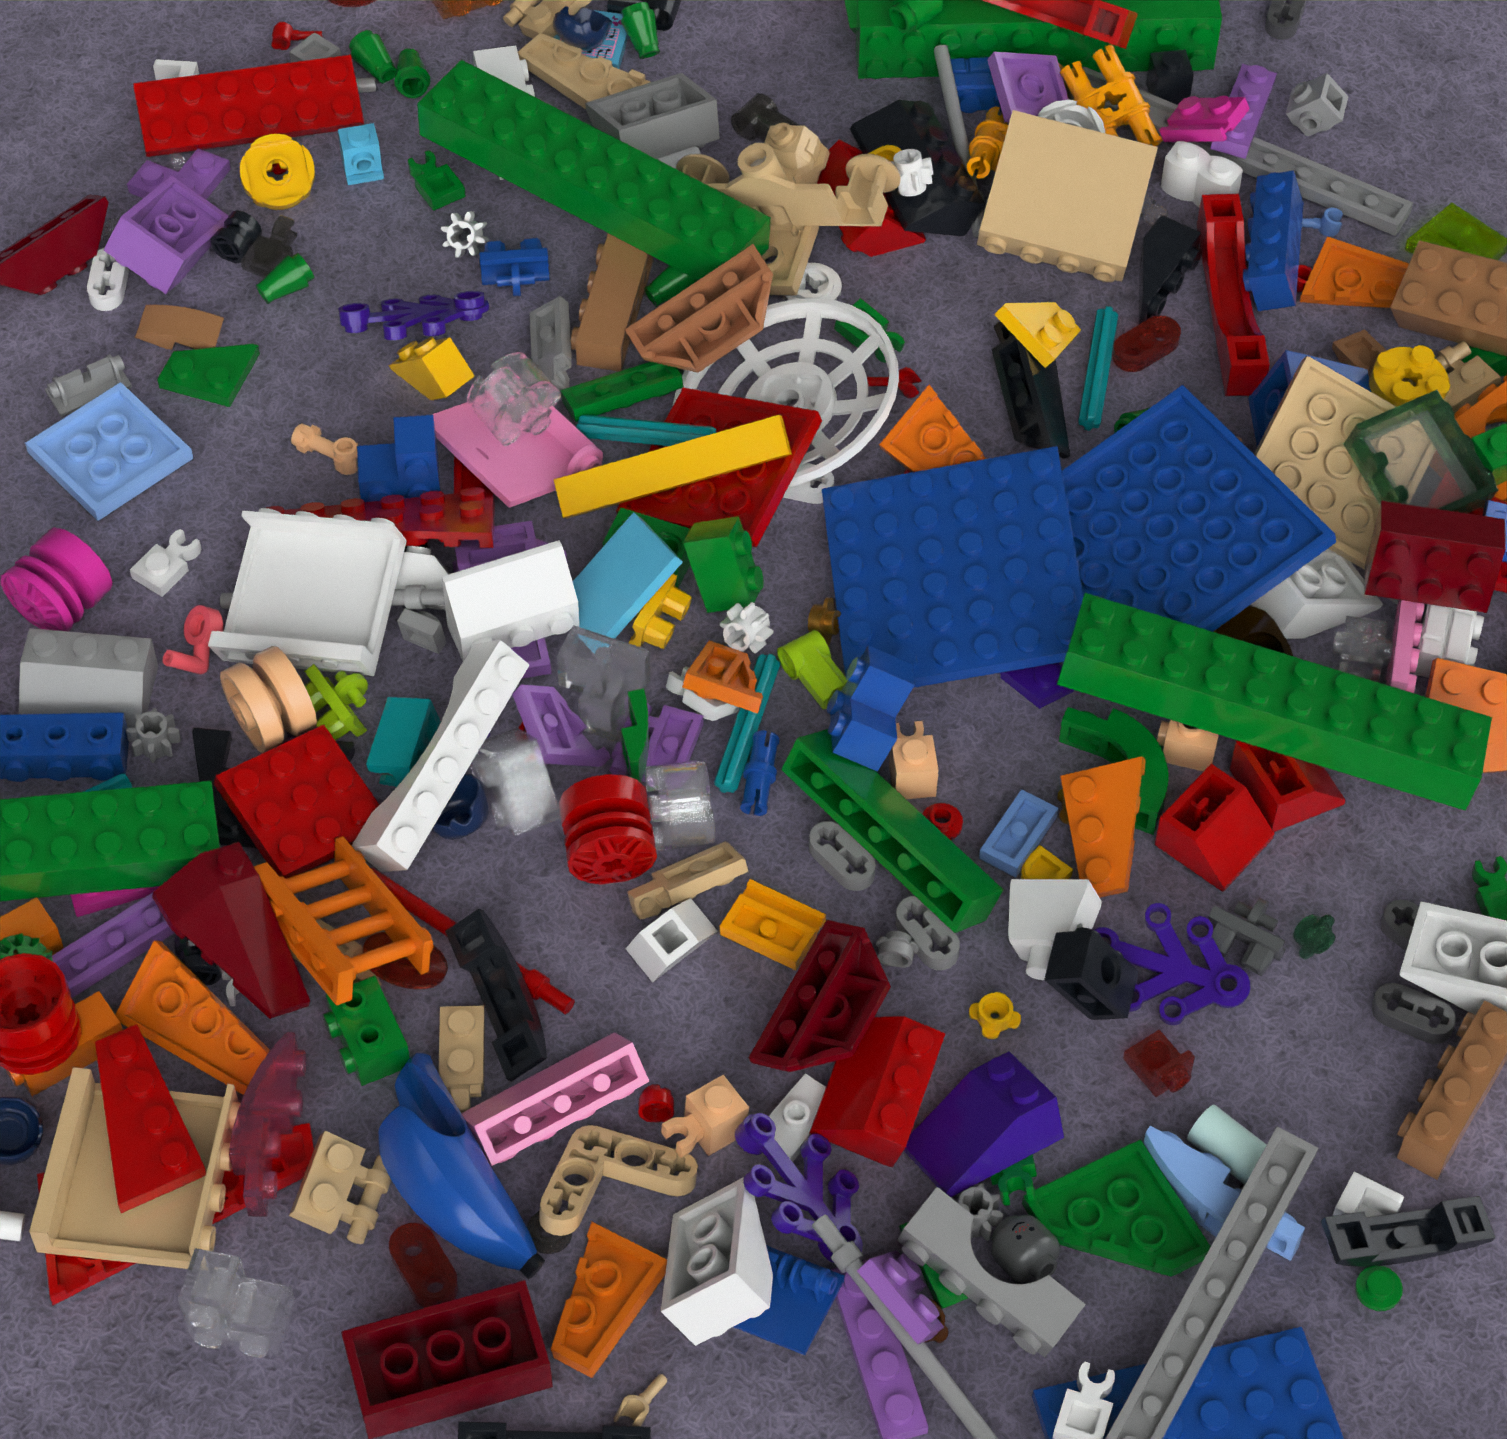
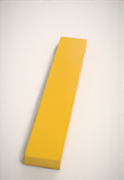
(672, 466)

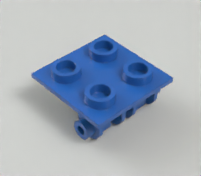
(798, 1302)

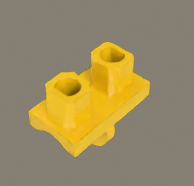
(649, 625)

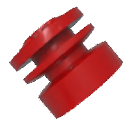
(607, 829)
(36, 1015)

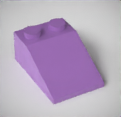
(165, 234)

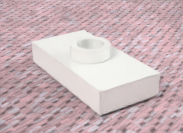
(796, 1114)

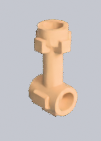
(342, 450)

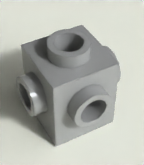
(1316, 105)

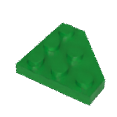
(1121, 1213)

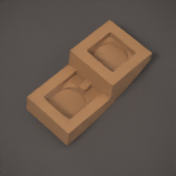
(171, 324)

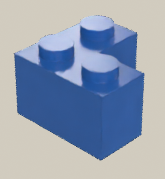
(401, 467)
(867, 707)

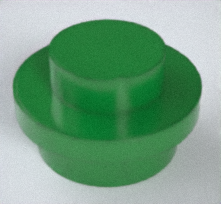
(1378, 1288)

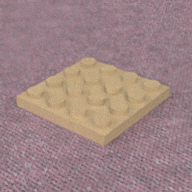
(1310, 457)

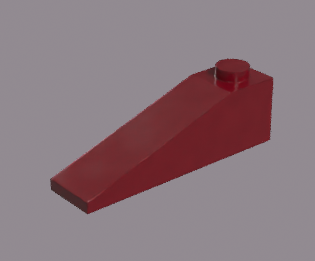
(229, 918)

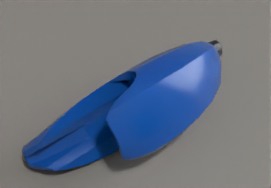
(447, 1174)

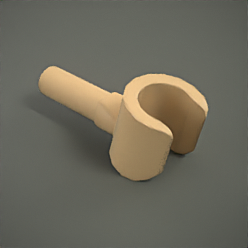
(638, 1406)

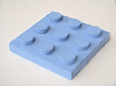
(109, 451)

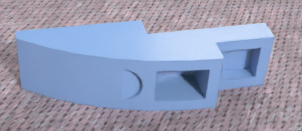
(1203, 1188)

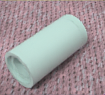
(1227, 1140)

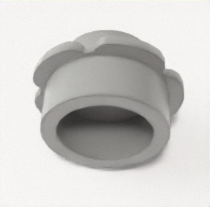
(896, 949)

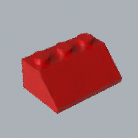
(866, 239)
(879, 1090)

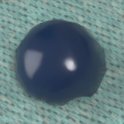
(582, 30)
(464, 811)
(19, 1130)

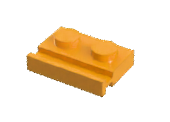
(772, 924)

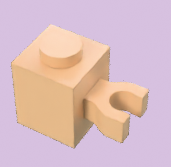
(914, 764)
(708, 1118)

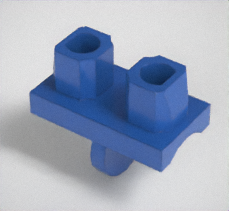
(514, 266)

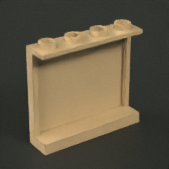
(1066, 196)
(78, 1196)

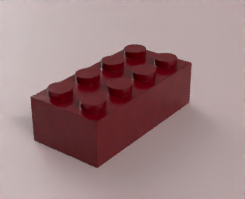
(447, 1359)

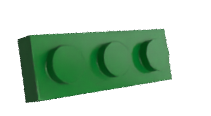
(621, 389)

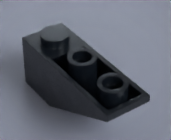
(1165, 257)

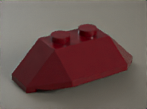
(55, 248)
(825, 1003)

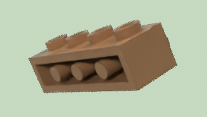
(1457, 1093)

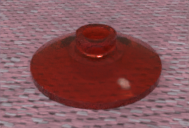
(402, 972)

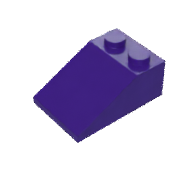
(985, 1125)

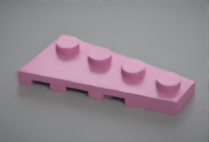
(1405, 637)

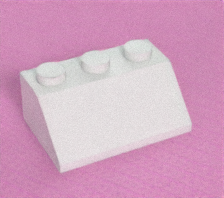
(511, 599)

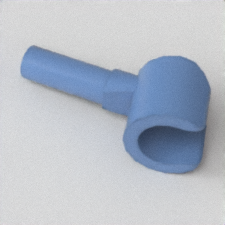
(1327, 225)

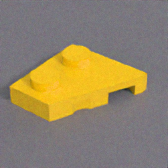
(1040, 328)

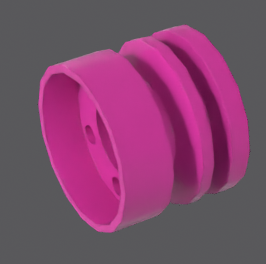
(56, 581)

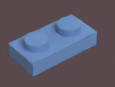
(1018, 833)

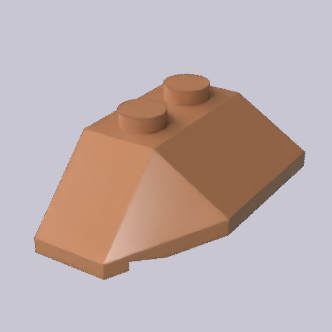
(707, 316)

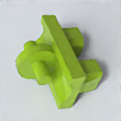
(348, 690)

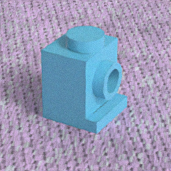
(360, 154)

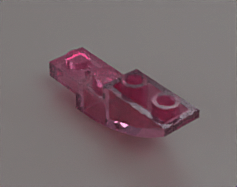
(262, 1117)

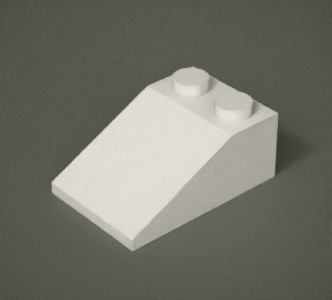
(1318, 597)
(1458, 956)
(716, 1265)

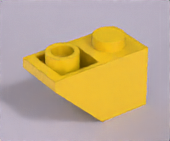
(432, 367)

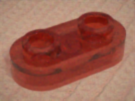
(1142, 343)
(425, 1268)

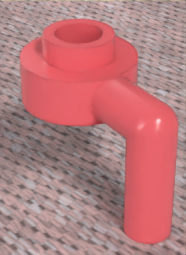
(197, 632)

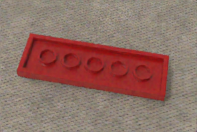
(247, 104)

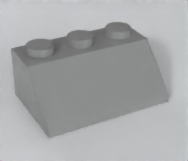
(658, 116)
(86, 674)

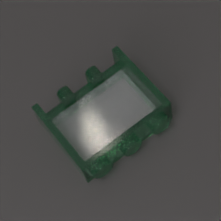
(1421, 457)

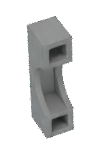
(1032, 1311)

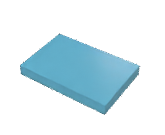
(623, 577)

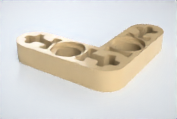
(598, 1163)

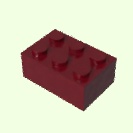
(1434, 556)

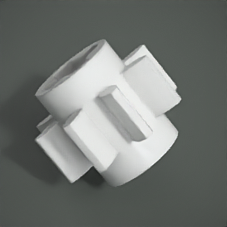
(913, 172)
(456, 228)
(746, 627)

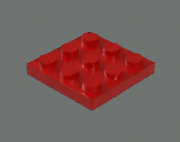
(298, 801)

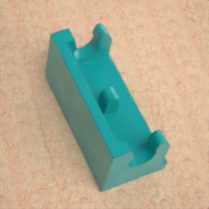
(402, 737)

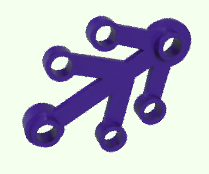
(431, 311)
(1177, 968)
(802, 1192)

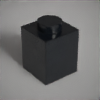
(1170, 75)

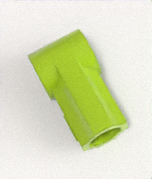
(811, 662)

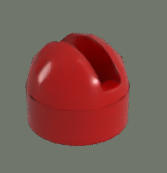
(663, 1104)

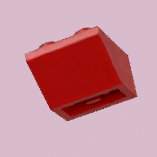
(1284, 786)
(1214, 828)

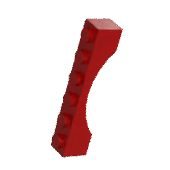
(1087, 17)
(1237, 335)

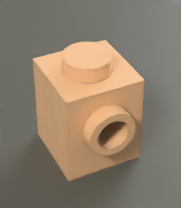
(1187, 745)

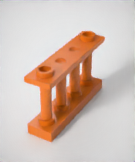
(319, 947)

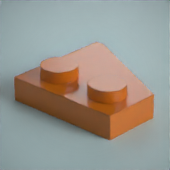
(724, 676)

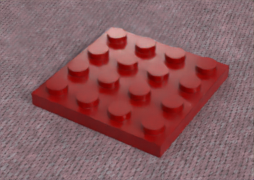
(747, 492)

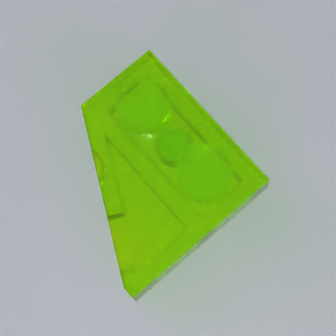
(1461, 232)

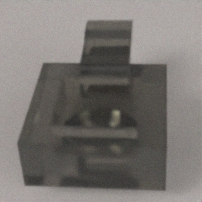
(269, 252)

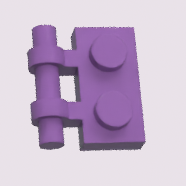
(671, 738)

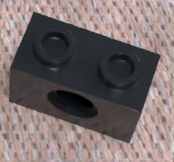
(1091, 974)

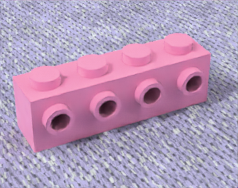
(556, 1097)

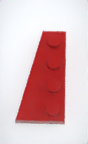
(144, 1127)

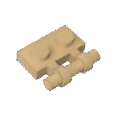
(539, 18)
(1465, 379)
(328, 1184)

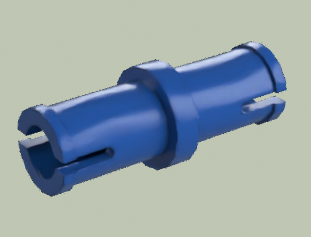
(760, 773)

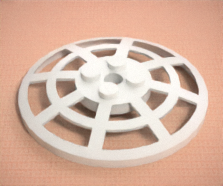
(810, 383)

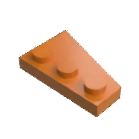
(1353, 277)
(1102, 821)
(606, 1297)

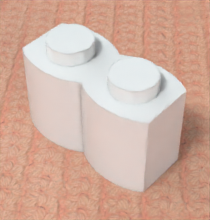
(1194, 173)

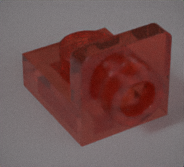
(1160, 1064)

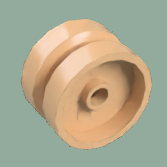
(268, 699)

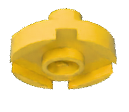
(266, 190)
(1411, 363)

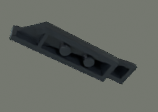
(1030, 395)

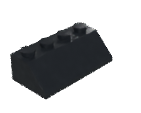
(952, 199)

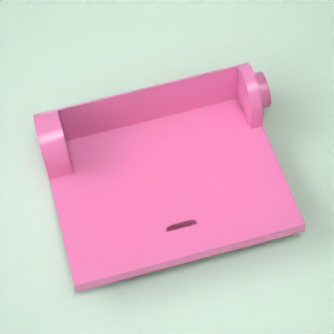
(524, 467)

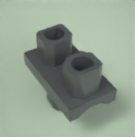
(1262, 945)

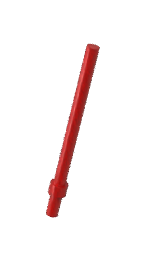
(537, 983)

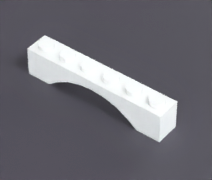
(409, 813)

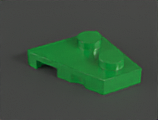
(209, 372)

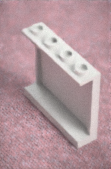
(313, 591)

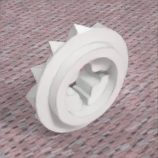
(820, 278)

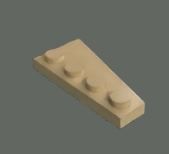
(574, 73)

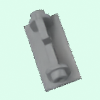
(78, 388)

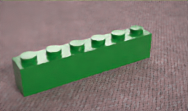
(893, 832)

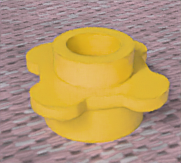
(995, 1003)

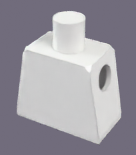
(1045, 907)

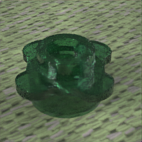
(1314, 935)

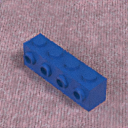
(1274, 241)
(63, 746)

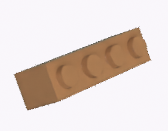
(612, 305)

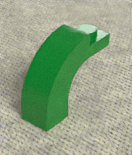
(1120, 740)

